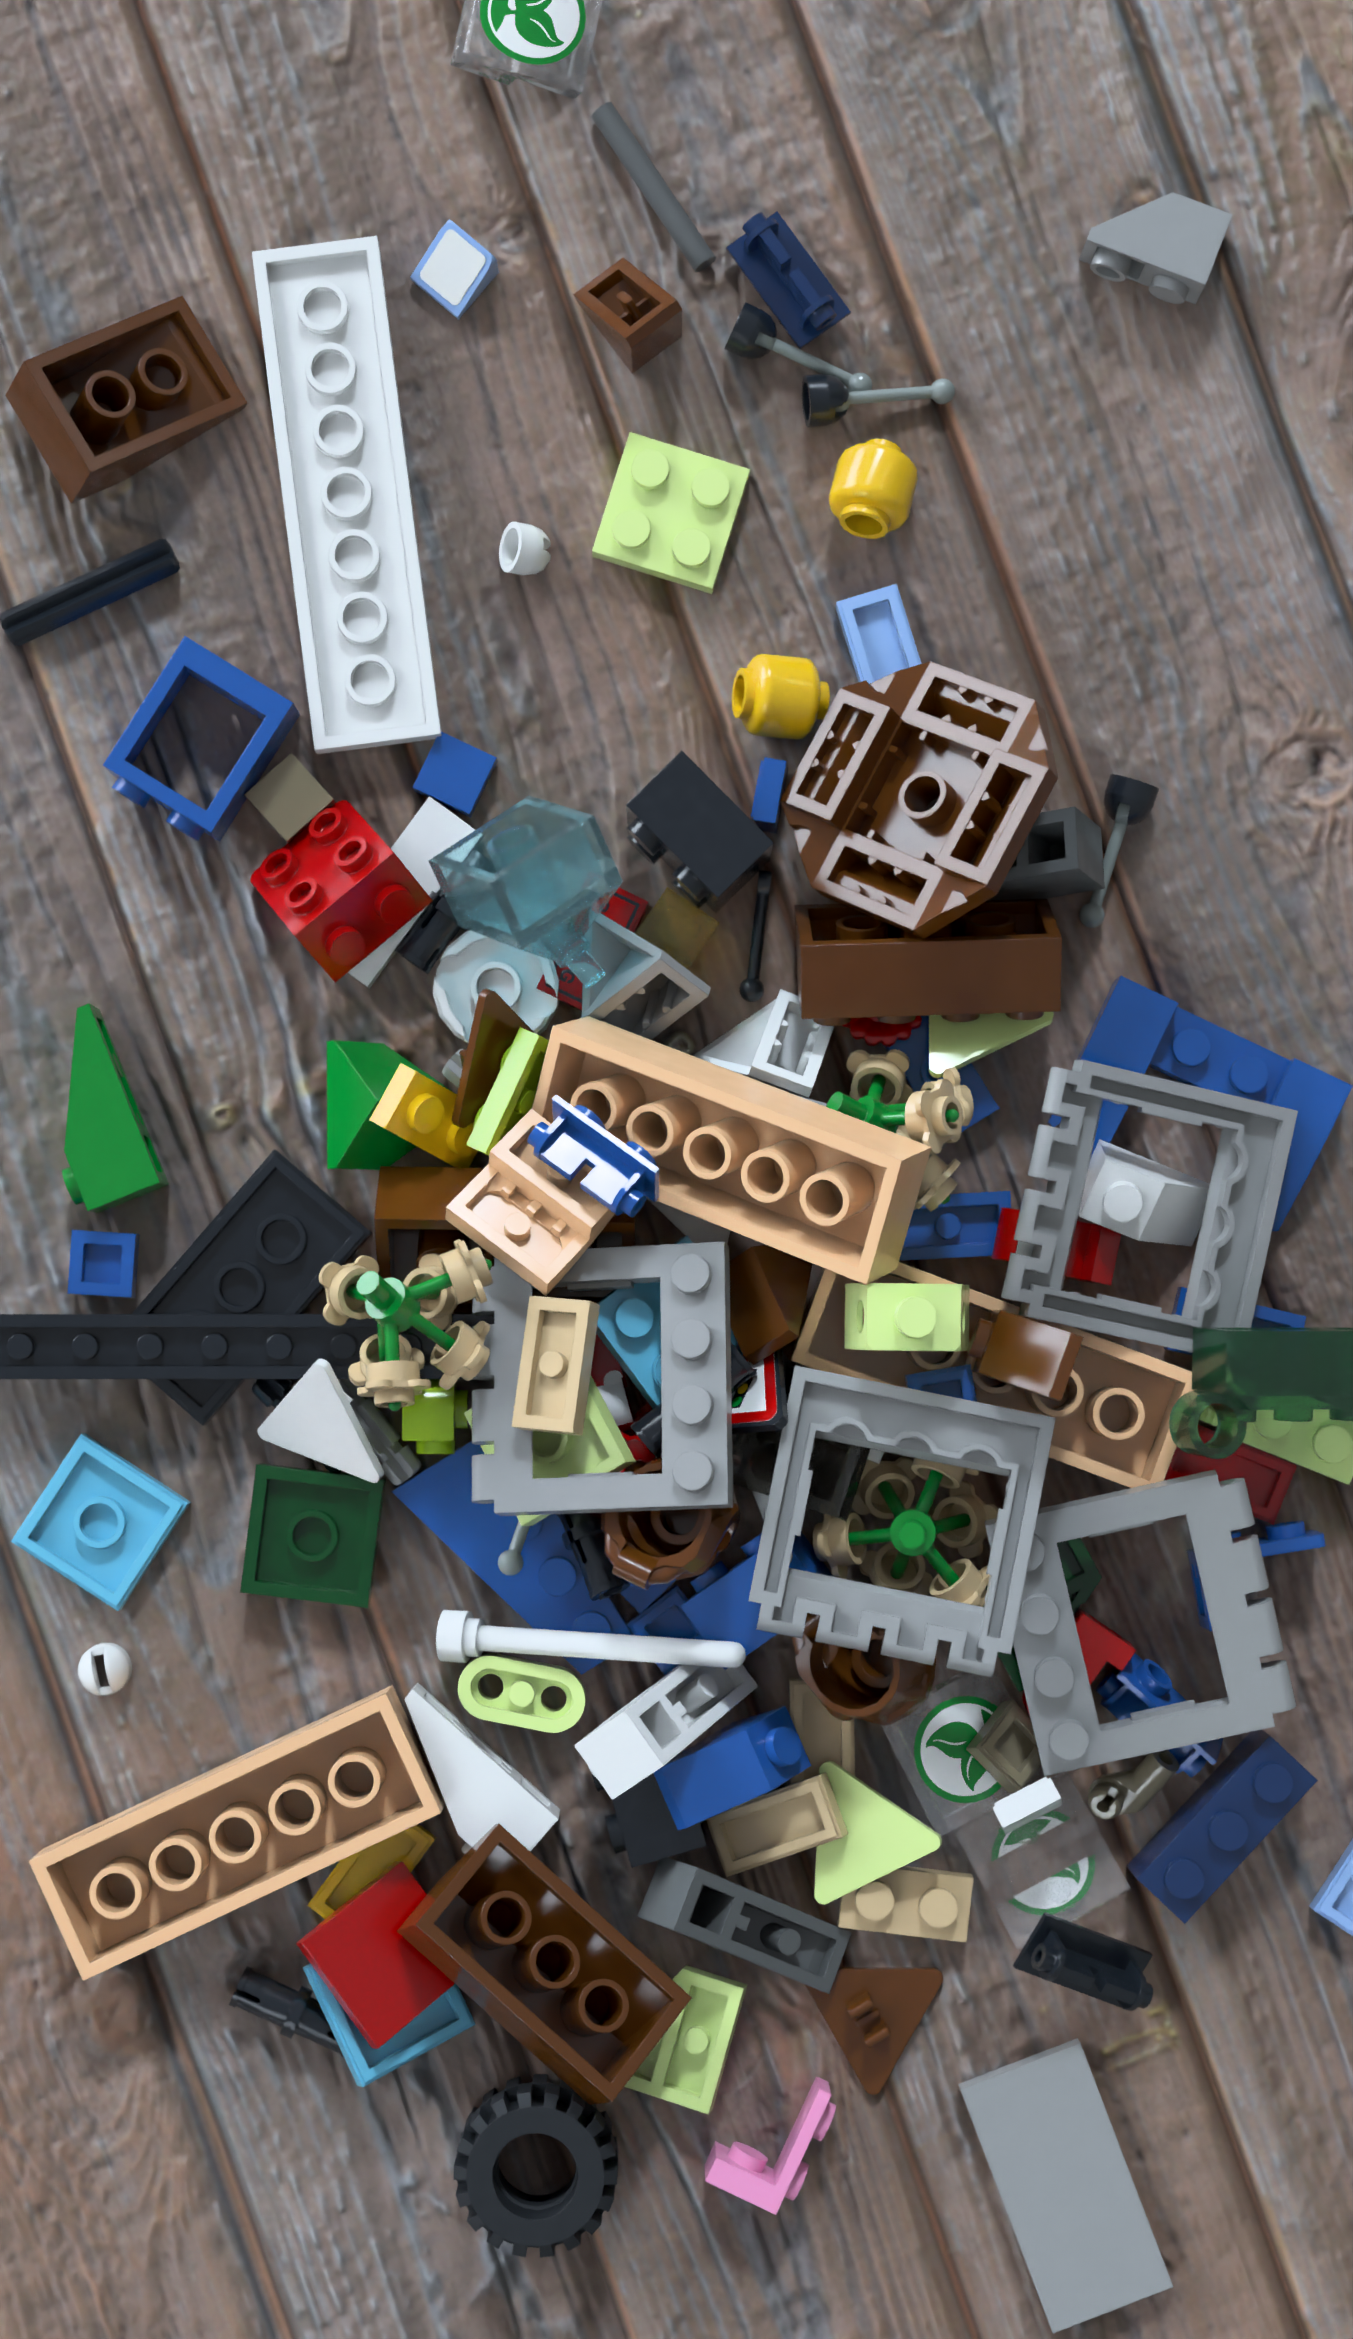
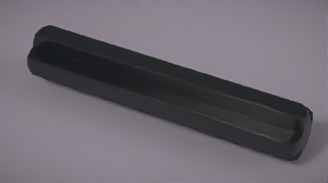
(89, 592)

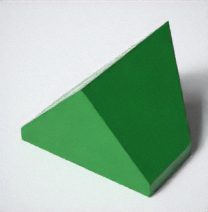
(355, 1084)

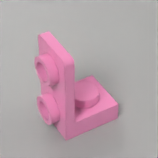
(744, 2169)

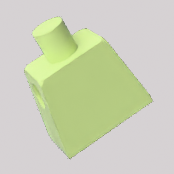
(906, 1317)

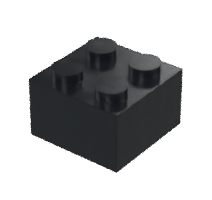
(696, 834)

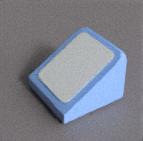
(455, 269)

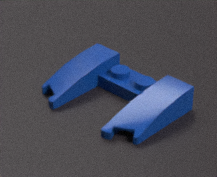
(1149, 1030)

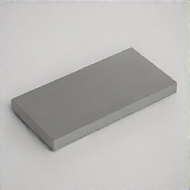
(1065, 2185)

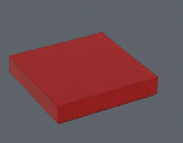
(369, 1964)

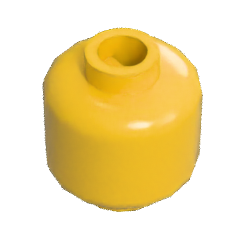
(873, 488)
(779, 696)

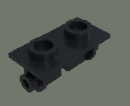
(1087, 1962)

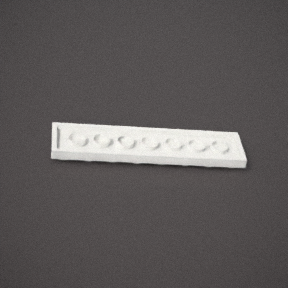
(346, 495)

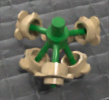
(926, 1116)
(424, 1301)
(899, 1565)

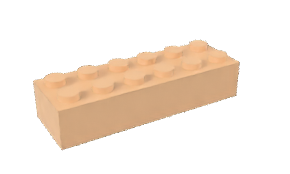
(744, 1148)
(1109, 1415)
(237, 1832)

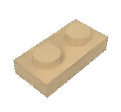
(555, 1365)
(911, 1904)

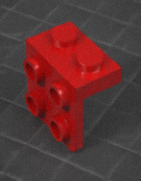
(339, 889)

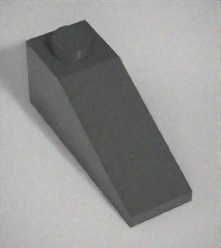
(1057, 858)
(744, 1924)

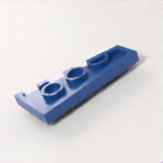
(550, 1585)

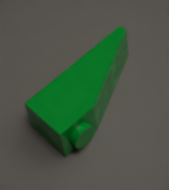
(105, 1130)

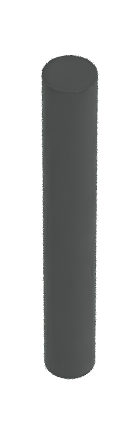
(653, 187)

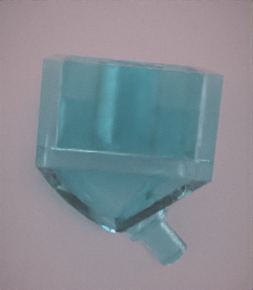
(533, 882)

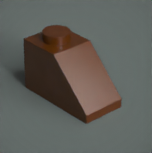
(1024, 1353)

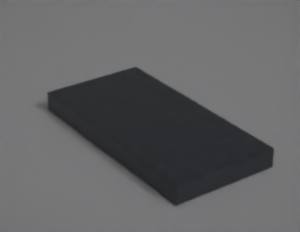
(255, 1260)

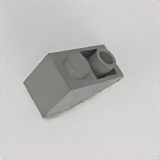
(1160, 245)

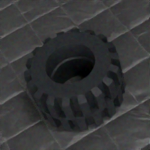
(524, 2217)

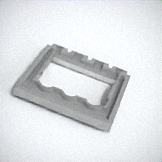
(1234, 1220)
(693, 1388)
(917, 1427)
(1243, 1630)

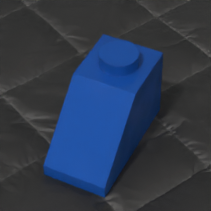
(732, 1767)

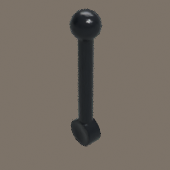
(752, 988)

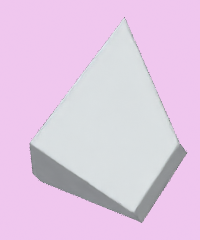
(774, 1047)

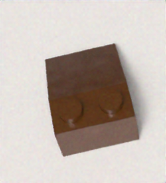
(123, 397)

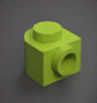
(435, 1419)

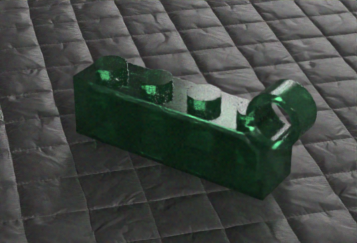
(1262, 1370)

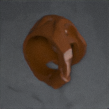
(666, 1543)
(861, 1682)

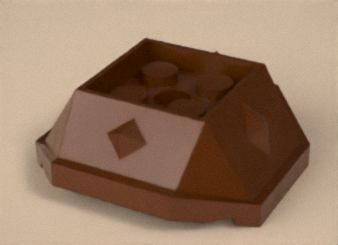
(879, 766)

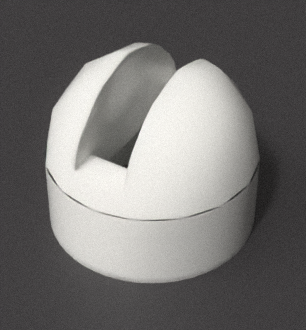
(523, 549)
(117, 1668)

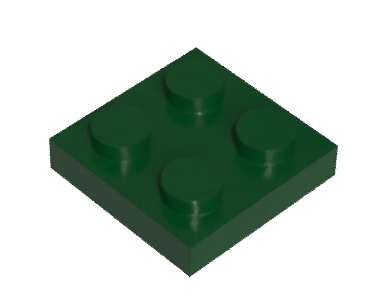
(312, 1535)

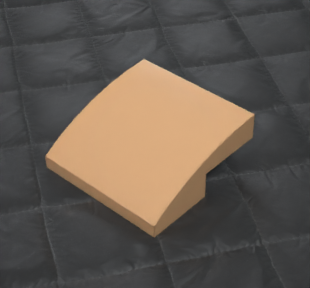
(528, 1211)

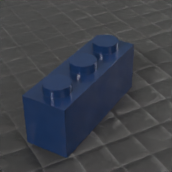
(1221, 1824)

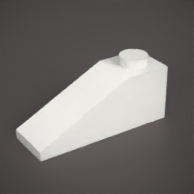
(661, 1723)
(475, 1779)

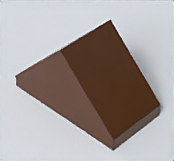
(631, 313)
(767, 1299)

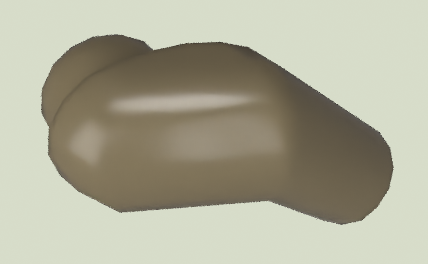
(1132, 1788)

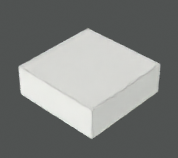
(1027, 1804)

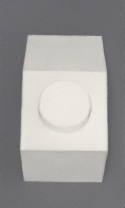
(1142, 1197)

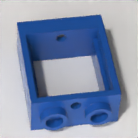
(275, 711)

